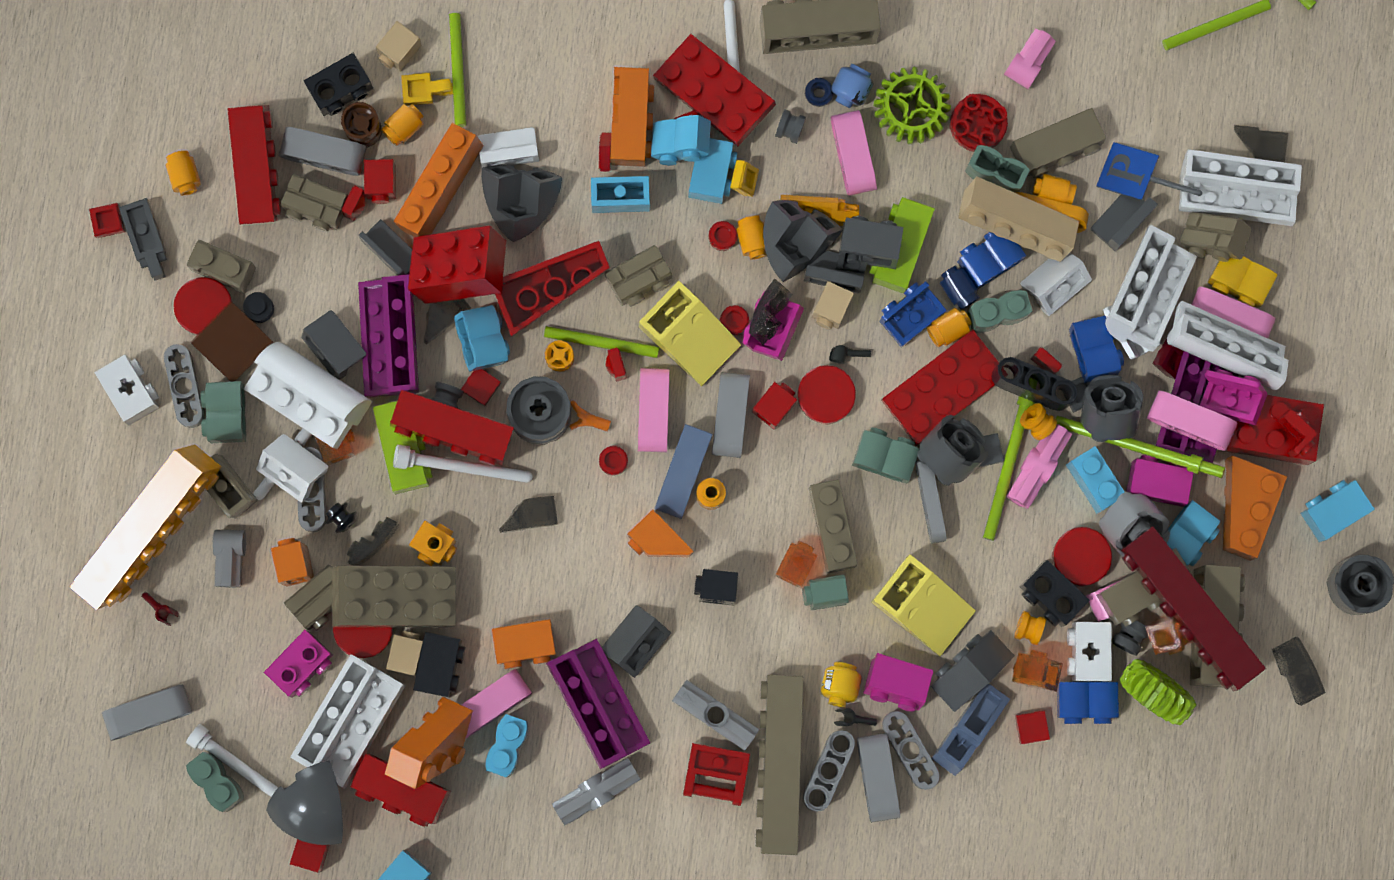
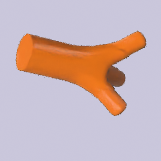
(588, 419)

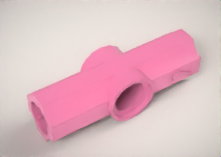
(1038, 467)

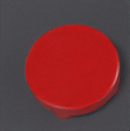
(978, 121)
(199, 303)
(826, 394)
(1082, 556)
(363, 641)

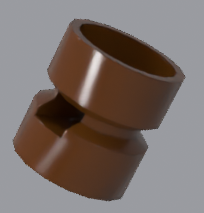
(361, 124)

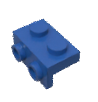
(912, 314)

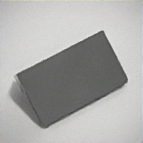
(1122, 219)
(388, 247)
(825, 270)
(333, 344)
(635, 641)

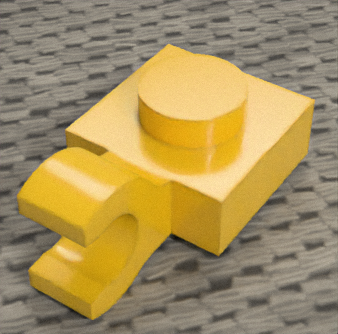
(420, 88)

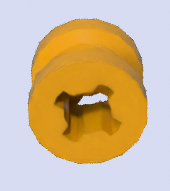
(556, 351)
(1038, 421)
(1030, 628)

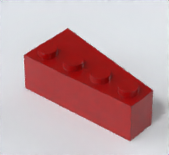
(253, 164)
(545, 285)
(451, 427)

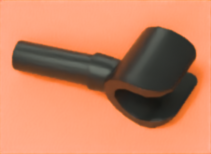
(839, 353)
(850, 718)

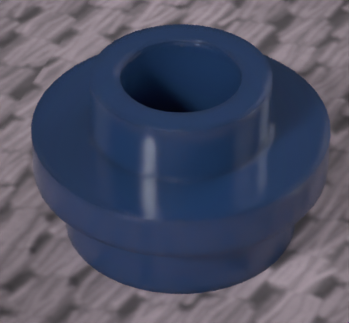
(818, 83)

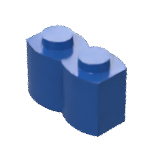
(990, 258)
(1095, 349)
(1087, 700)

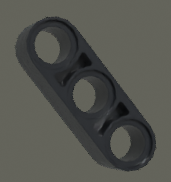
(1048, 384)

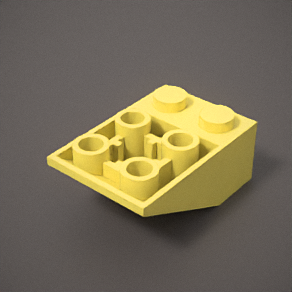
(689, 333)
(923, 605)

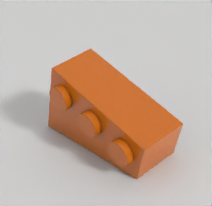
(631, 117)
(1249, 506)
(431, 747)

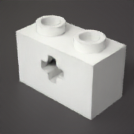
(114, 380)
(1098, 666)

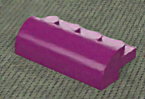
(388, 337)
(1191, 386)
(598, 703)

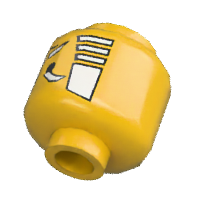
(841, 684)

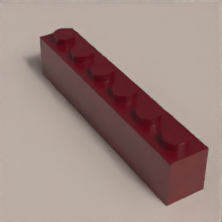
(1192, 609)

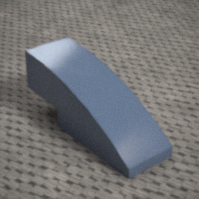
(683, 471)
(970, 729)

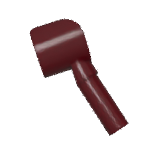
(162, 611)

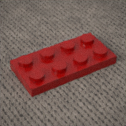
(714, 90)
(943, 386)

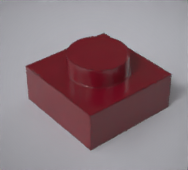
(1168, 360)

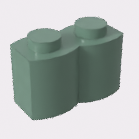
(1001, 171)
(1006, 310)
(224, 412)
(886, 456)
(825, 592)
(211, 775)

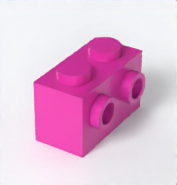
(1160, 481)
(299, 664)
(897, 682)

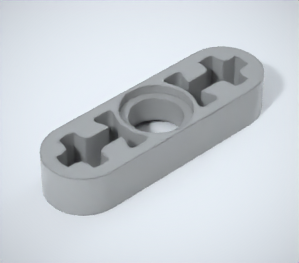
(187, 363)
(930, 503)
(318, 510)
(915, 773)

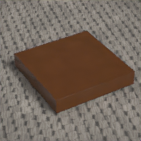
(231, 342)

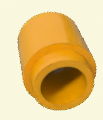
(402, 124)
(182, 173)
(1055, 188)
(751, 237)
(949, 327)
(710, 503)

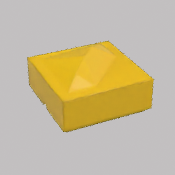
(744, 178)

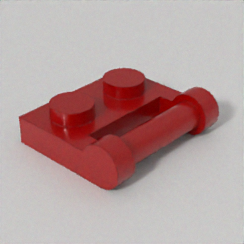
(718, 764)

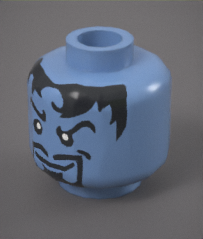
(852, 86)

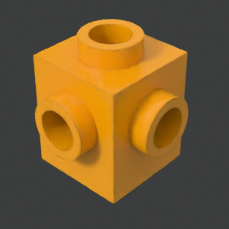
(426, 536)

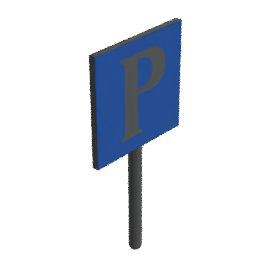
(1131, 170)

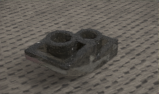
(764, 323)
(365, 549)
(1299, 670)

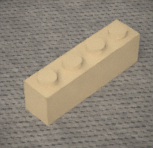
(1018, 219)

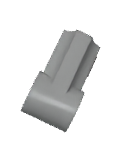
(228, 548)

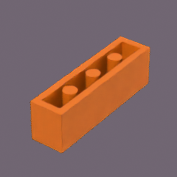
(439, 182)

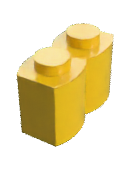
(1243, 279)

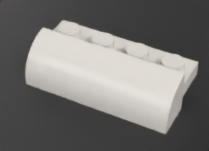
(1240, 187)
(1150, 290)
(1228, 345)
(306, 394)
(349, 719)

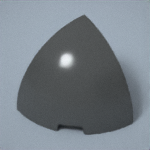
(519, 198)
(796, 237)
(310, 806)

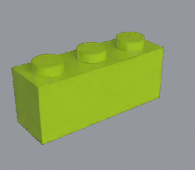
(915, 220)
(401, 479)

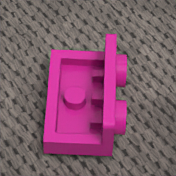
(778, 345)
(1234, 396)

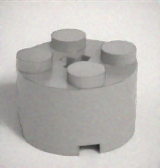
(1130, 518)

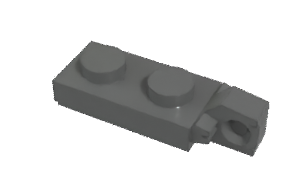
(144, 236)

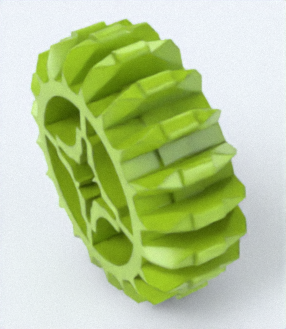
(902, 102)
(1157, 692)

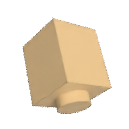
(398, 47)
(832, 306)
(405, 653)

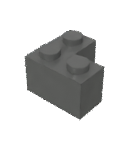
(869, 244)
(971, 669)

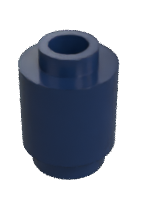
(959, 287)

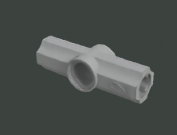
(699, 702)
(596, 791)

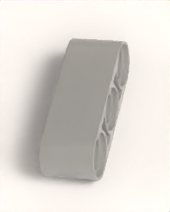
(322, 151)
(730, 415)
(146, 712)
(839, 759)
(878, 777)

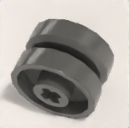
(539, 393)

